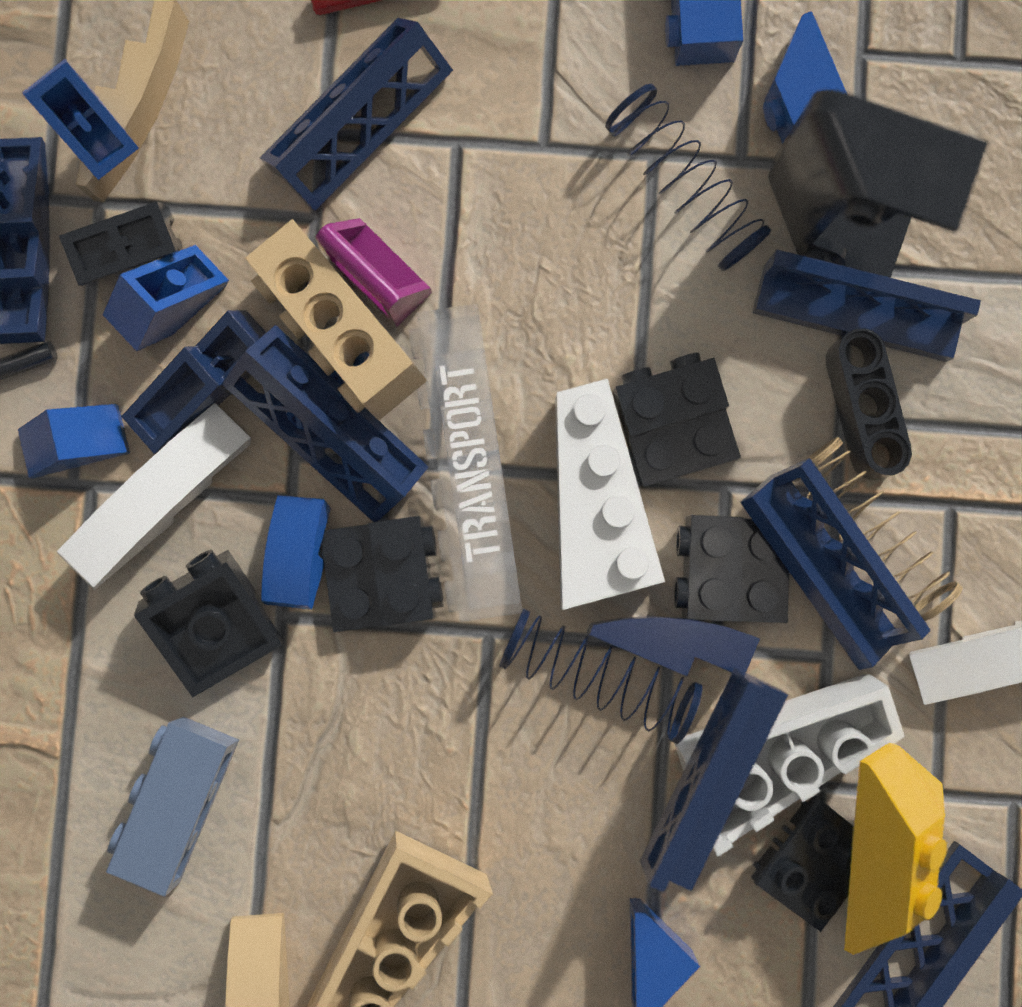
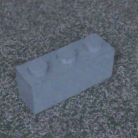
(170, 805)

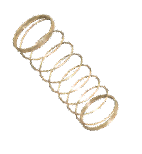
(822, 454)

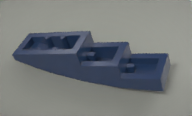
(24, 240)

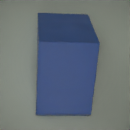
(80, 119)
(72, 438)
(658, 958)

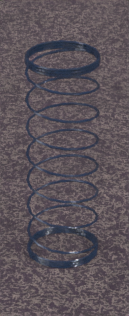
(746, 245)
(674, 736)

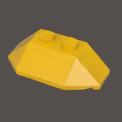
(894, 849)

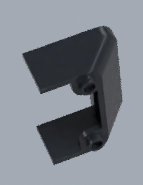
(862, 172)

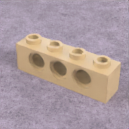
(288, 262)

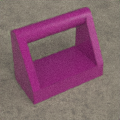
(373, 268)

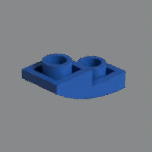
(291, 552)

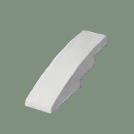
(153, 496)
(969, 665)

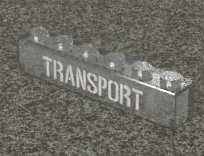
(468, 464)

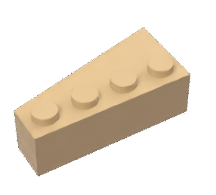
(400, 925)

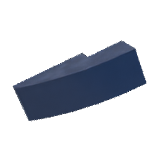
(192, 380)
(677, 641)

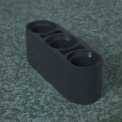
(877, 381)

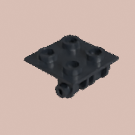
(811, 866)

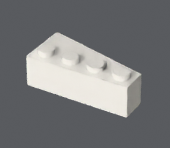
(600, 510)
(807, 747)

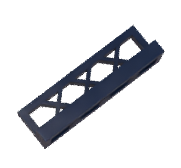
(344, 98)
(849, 299)
(300, 386)
(826, 566)
(711, 781)
(951, 950)

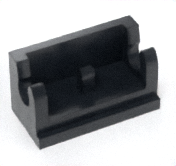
(120, 242)

